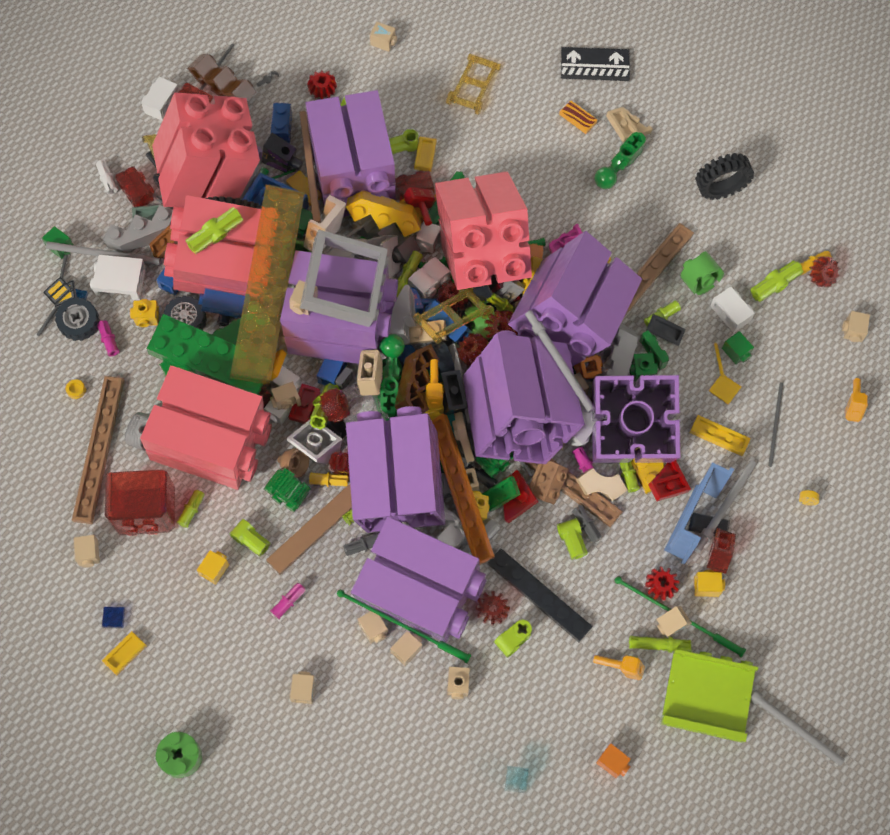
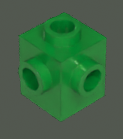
(643, 365)

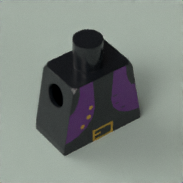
(280, 154)

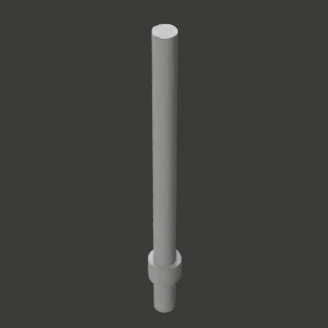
(96, 252)
(539, 329)
(707, 533)
(756, 698)

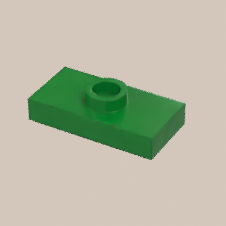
(502, 493)

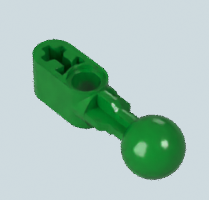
(629, 151)
(392, 348)

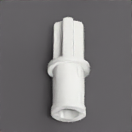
(106, 177)

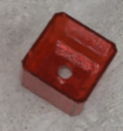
(140, 502)

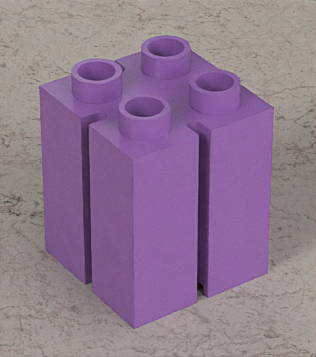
(351, 147)
(345, 283)
(578, 297)
(520, 400)
(635, 419)
(395, 470)
(420, 581)

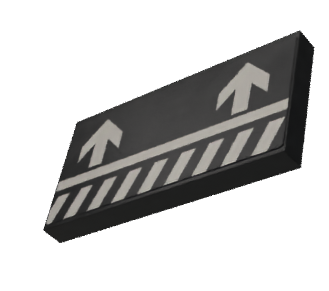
(595, 64)

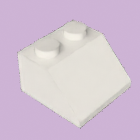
(315, 442)

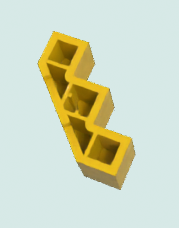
(384, 212)

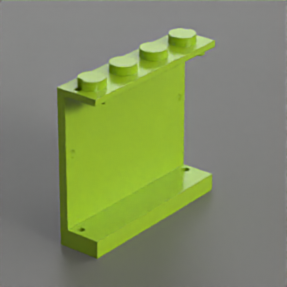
(708, 694)

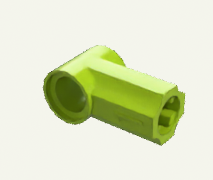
(401, 143)
(245, 534)
(571, 534)

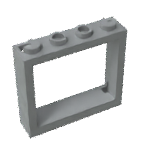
(333, 309)

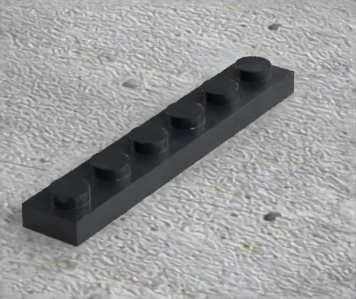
(540, 595)

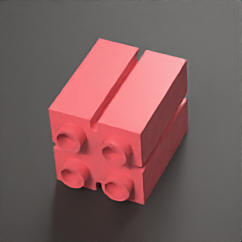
(204, 148)
(484, 230)
(220, 265)
(206, 428)

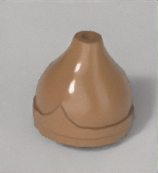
(294, 461)

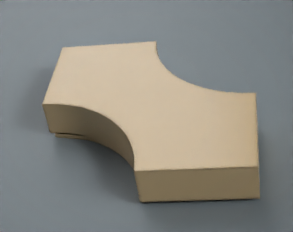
(593, 482)

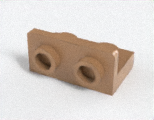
(548, 481)

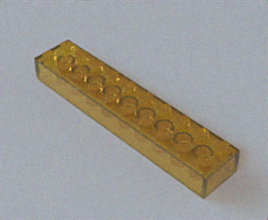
(267, 285)

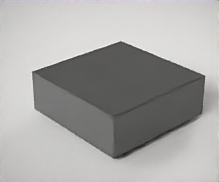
(344, 378)

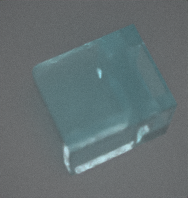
(516, 779)

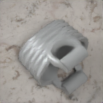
(135, 430)

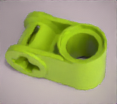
(511, 640)

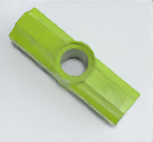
(214, 230)
(776, 281)
(318, 419)

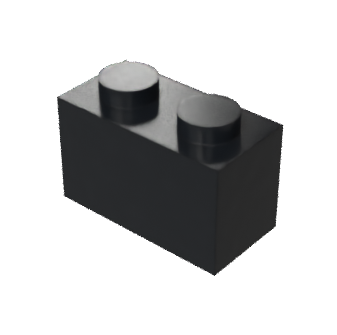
(453, 392)

